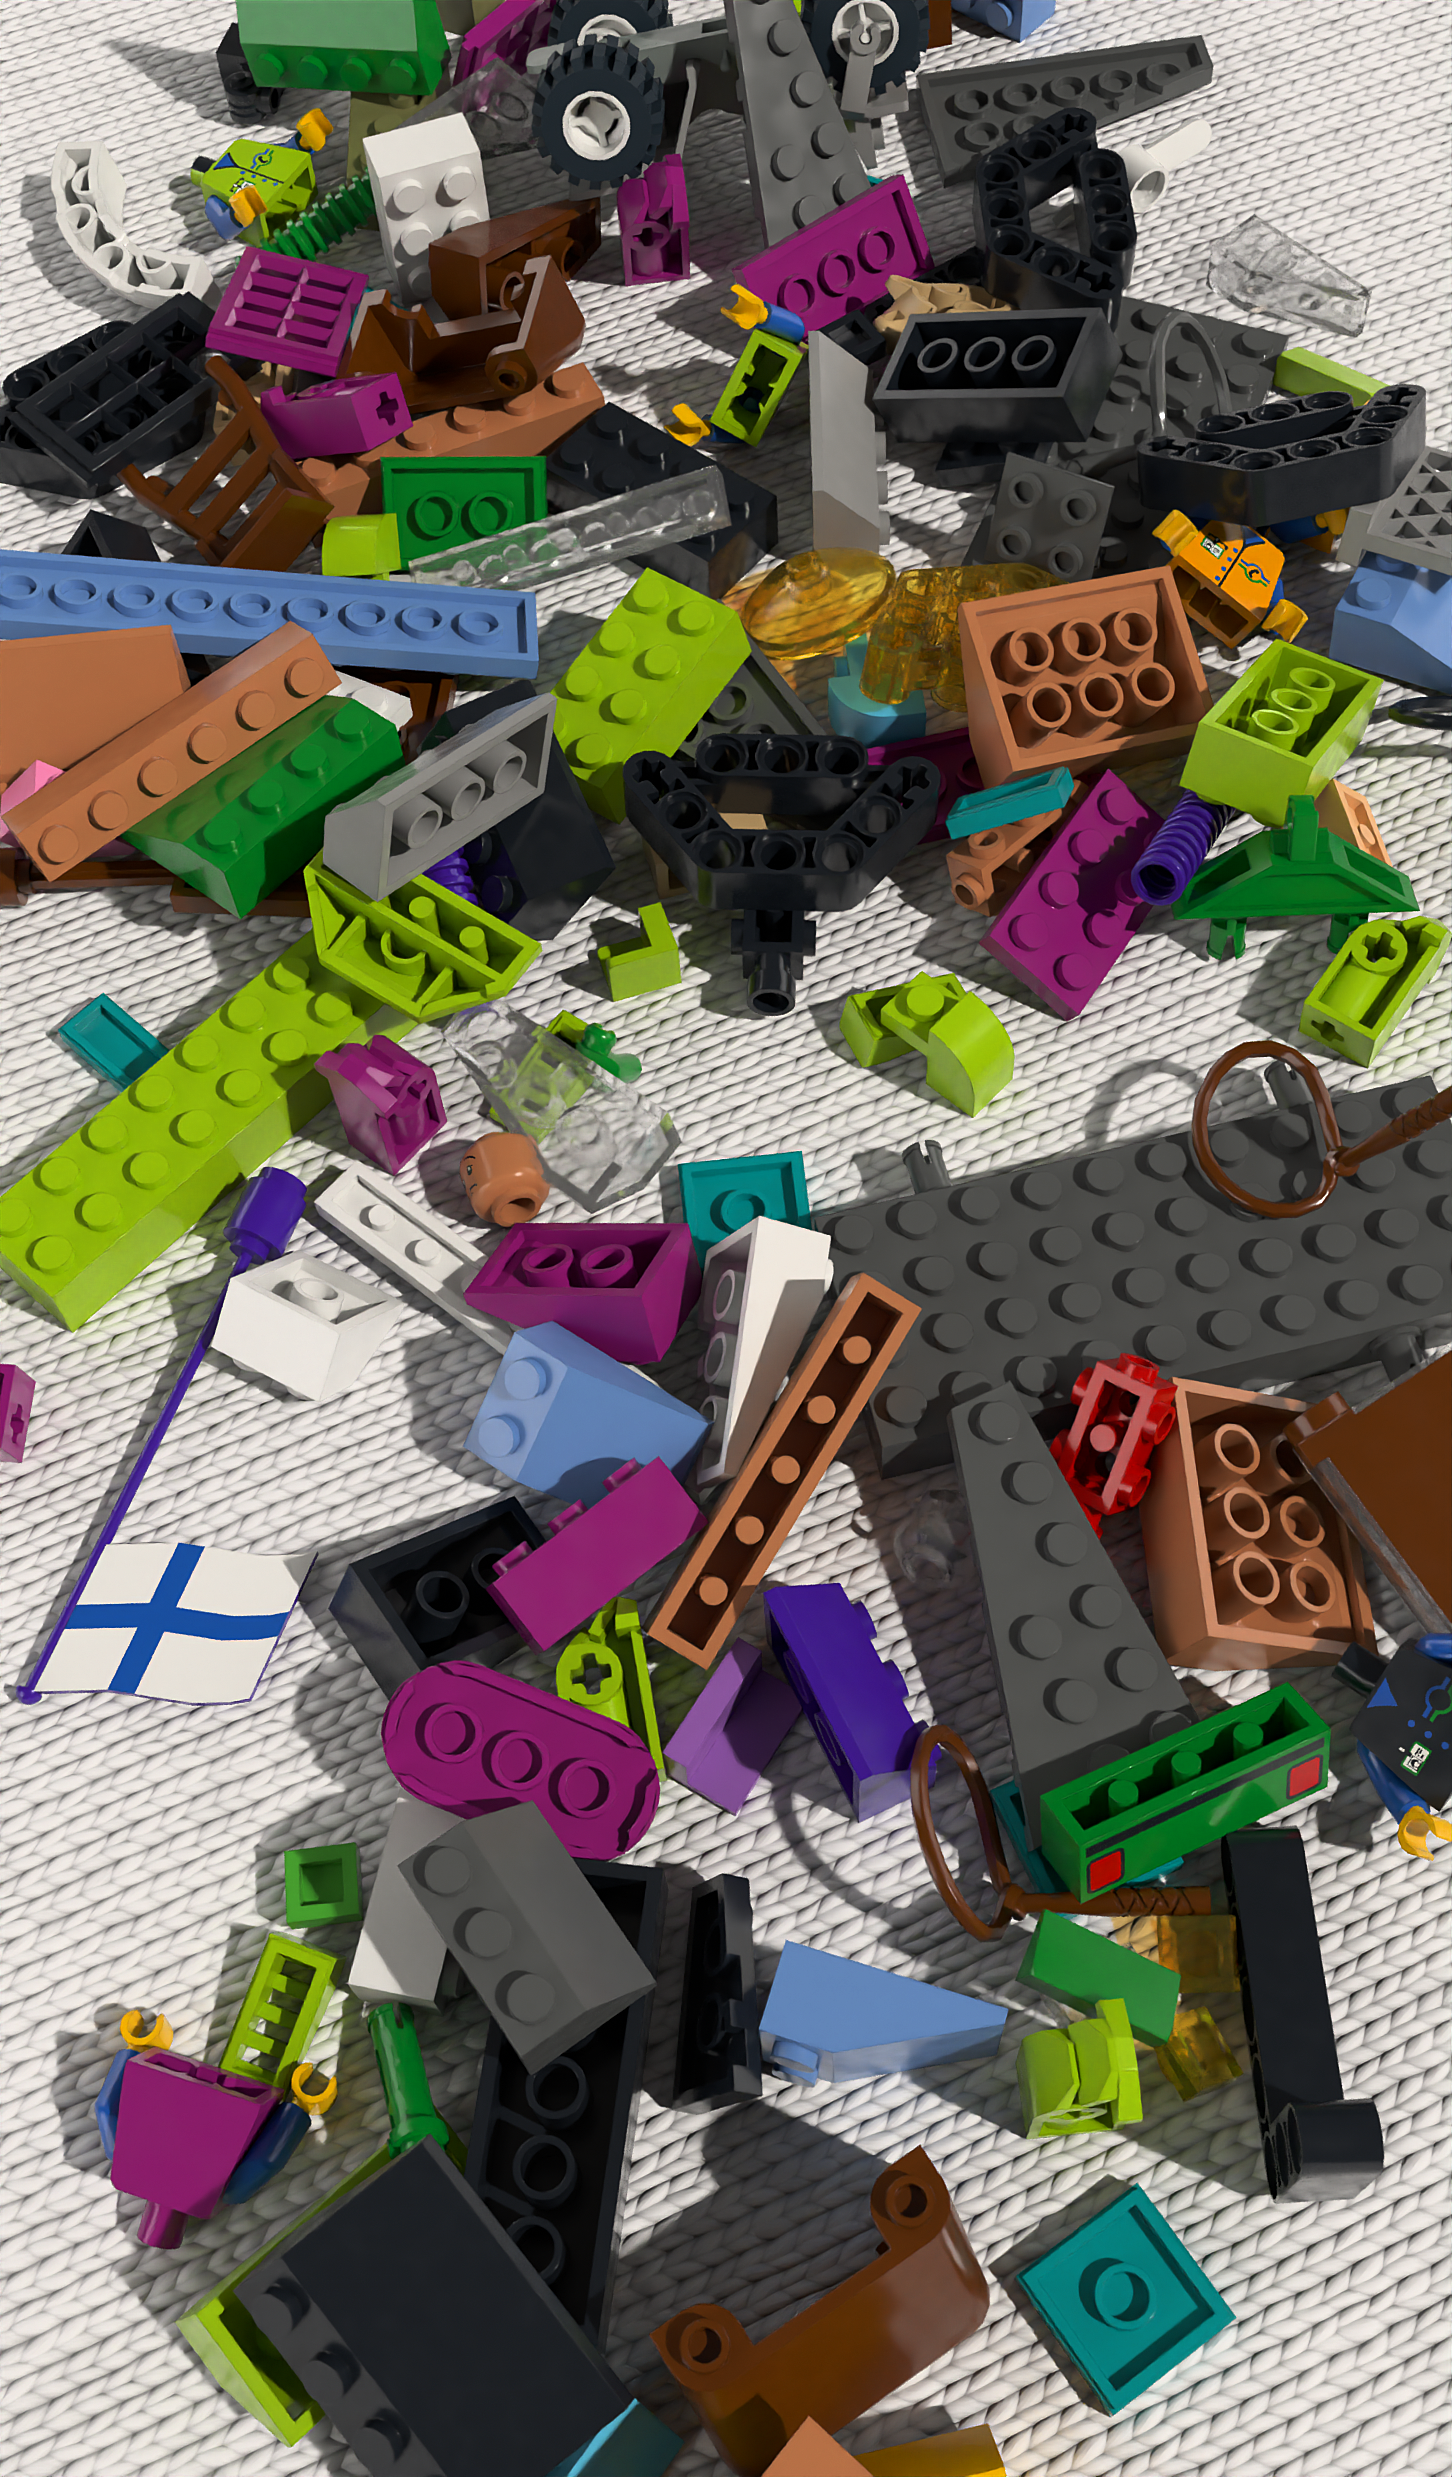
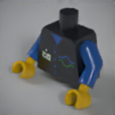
(1406, 1732)

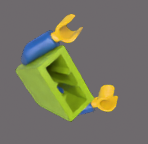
(261, 184)
(757, 380)

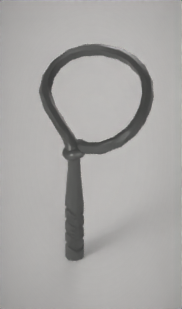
(1099, 462)

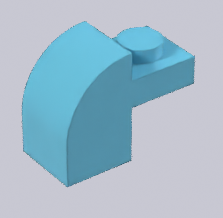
(862, 718)

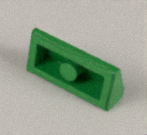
(1086, 1968)

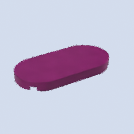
(492, 1742)

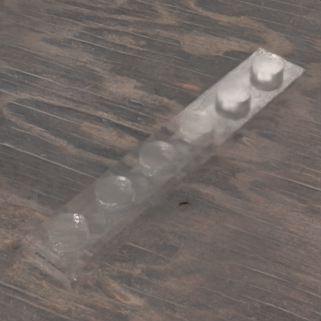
(583, 536)

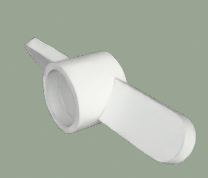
(1149, 166)

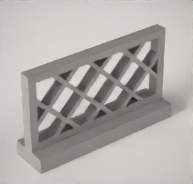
(1378, 523)

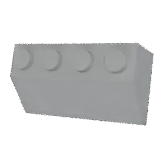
(845, 450)
(441, 798)

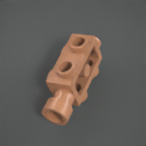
(995, 861)

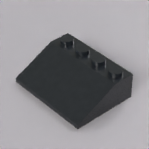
(431, 2331)

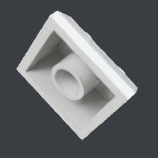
(304, 1324)

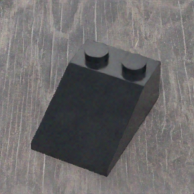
(430, 1599)

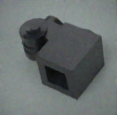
(245, 100)

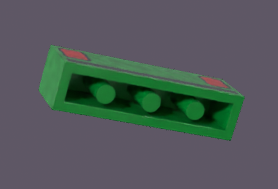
(1184, 1791)

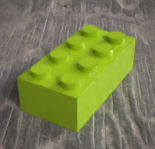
(643, 683)
(1280, 732)

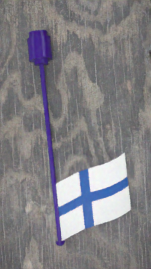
(182, 1615)

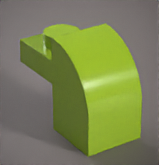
(361, 546)
(962, 1039)

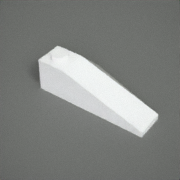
(757, 1306)

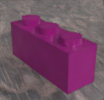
(594, 1552)

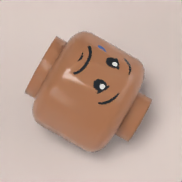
(502, 1179)

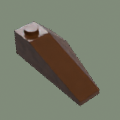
(482, 262)

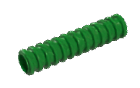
(325, 223)

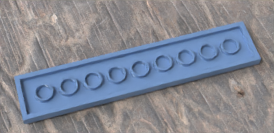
(235, 608)

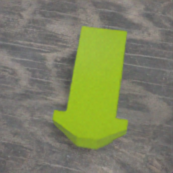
(1364, 1001)
(618, 1650)
(1080, 2076)

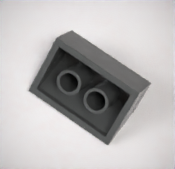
(526, 1930)

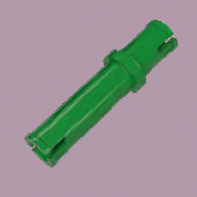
(403, 2080)

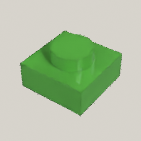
(323, 1886)

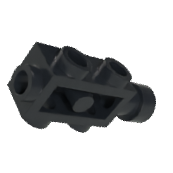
(772, 956)

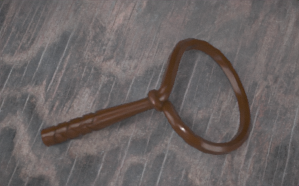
(1339, 1160)
(1013, 1900)

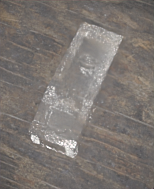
(1285, 281)

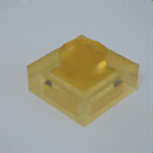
(1200, 1951)
(1197, 2056)

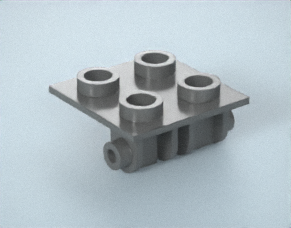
(1049, 519)

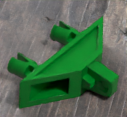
(1292, 875)

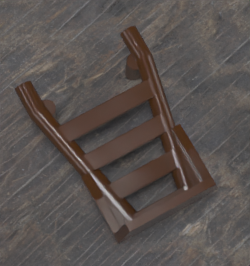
(279, 524)

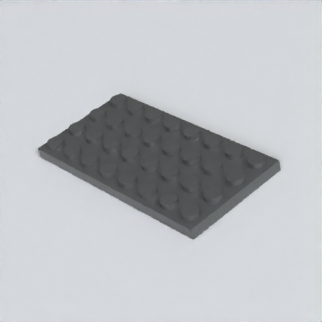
(1125, 417)

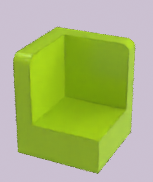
(644, 961)

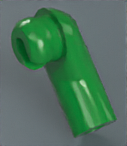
(597, 1046)

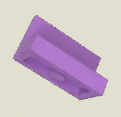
(732, 1730)

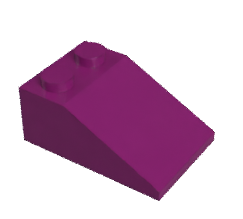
(604, 1282)

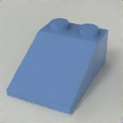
(1396, 622)
(574, 1416)
(862, 2022)

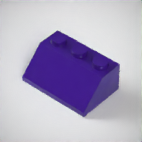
(846, 1693)

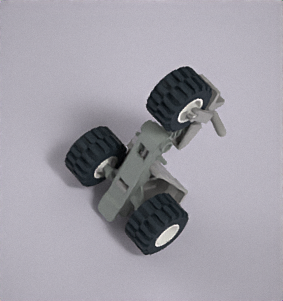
(630, 83)

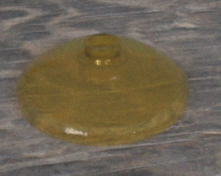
(817, 601)

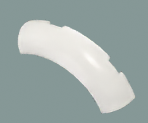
(90, 217)

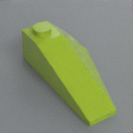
(243, 2355)

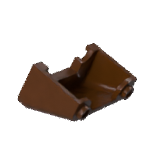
(469, 356)
(846, 2346)

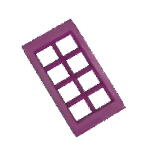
(506, 33)
(288, 311)

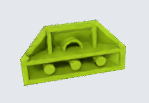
(416, 946)

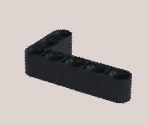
(1309, 2134)

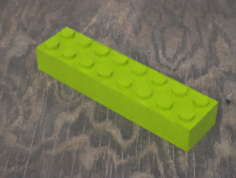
(183, 1134)

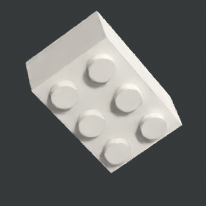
(423, 188)

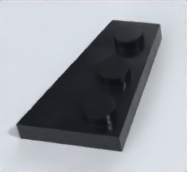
(719, 2014)

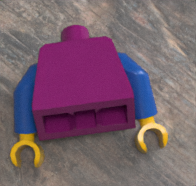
(194, 2132)

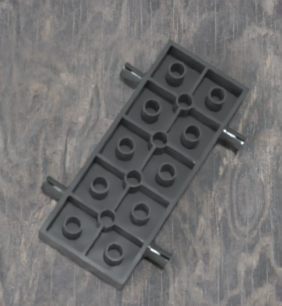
(1150, 1260)

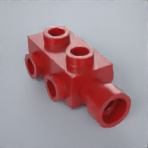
(1110, 1425)

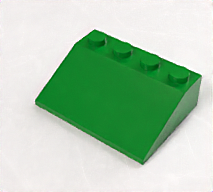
(344, 44)
(267, 806)

